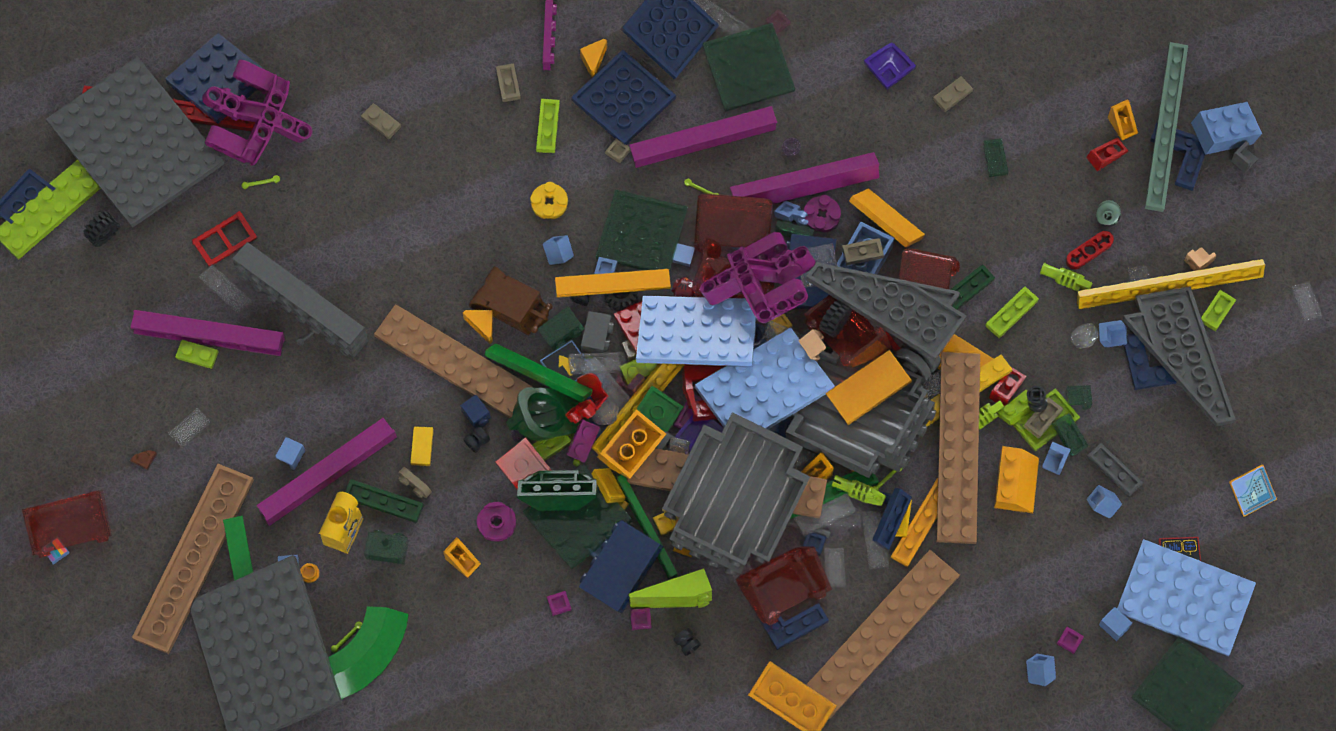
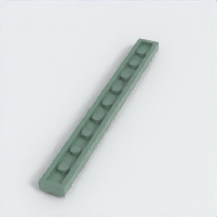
(1166, 127)

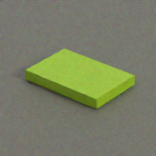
(1050, 433)

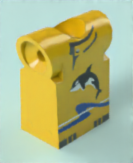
(341, 523)

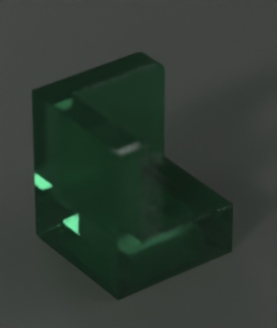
(1079, 396)

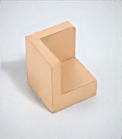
(1199, 259)
(813, 344)

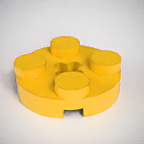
(549, 191)

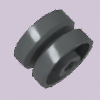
(916, 361)

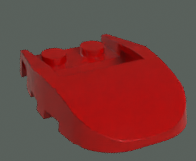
(694, 373)

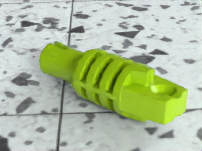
(1066, 277)
(989, 413)
(860, 491)

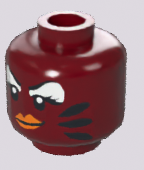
(683, 288)

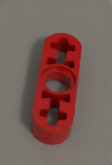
(1097, 238)

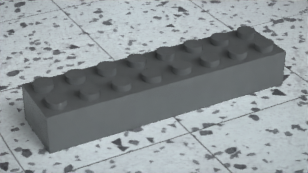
(300, 300)

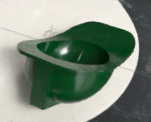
(541, 414)

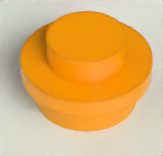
(309, 572)

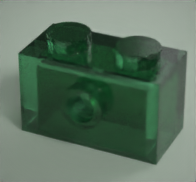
(561, 329)
(386, 547)

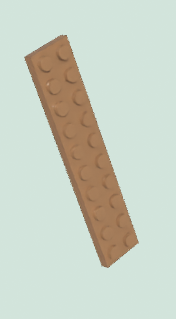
(451, 360)
(958, 448)
(664, 466)
(192, 559)
(883, 629)

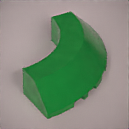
(369, 650)

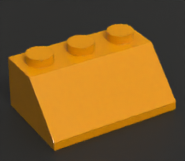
(631, 445)
(1016, 480)

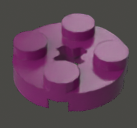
(822, 203)
(493, 532)

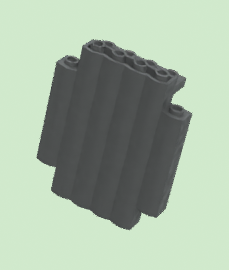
(879, 436)
(735, 494)

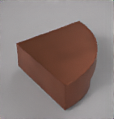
(144, 458)

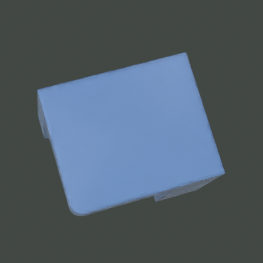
(558, 249)
(1113, 333)
(290, 452)
(1056, 458)
(1104, 501)
(1115, 623)
(1041, 669)

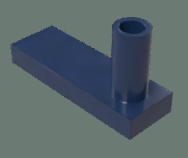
(893, 515)

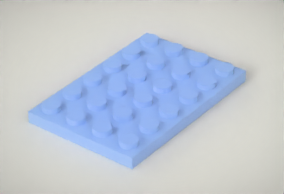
(696, 332)
(769, 390)
(1186, 597)

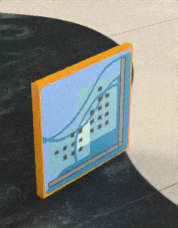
(1253, 490)

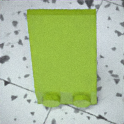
(682, 591)

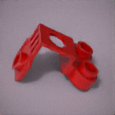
(588, 407)

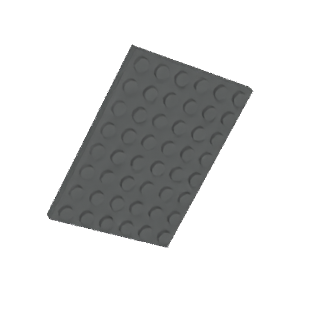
(134, 142)
(265, 650)

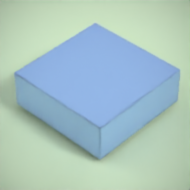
(683, 255)

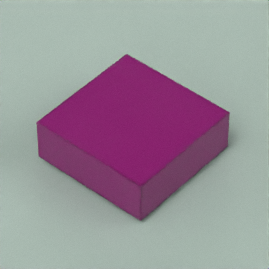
(559, 603)
(640, 618)
(1070, 640)

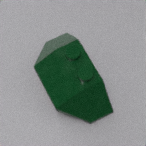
(557, 490)

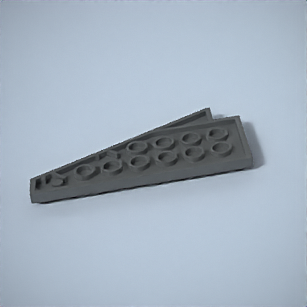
(908, 310)
(1177, 338)

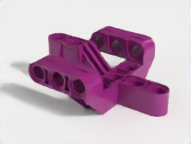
(243, 109)
(762, 263)

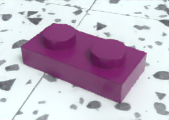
(583, 440)

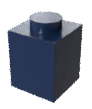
(475, 412)

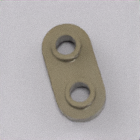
(420, 488)

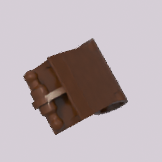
(511, 302)

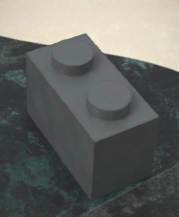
(596, 333)

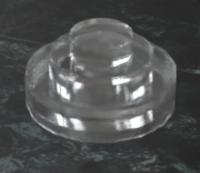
(1084, 336)
(606, 413)

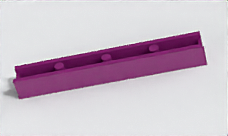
(703, 136)
(812, 179)
(207, 332)
(326, 471)

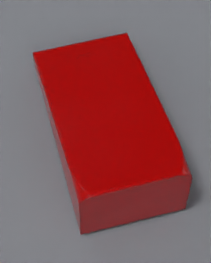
(1106, 154)
(1007, 387)

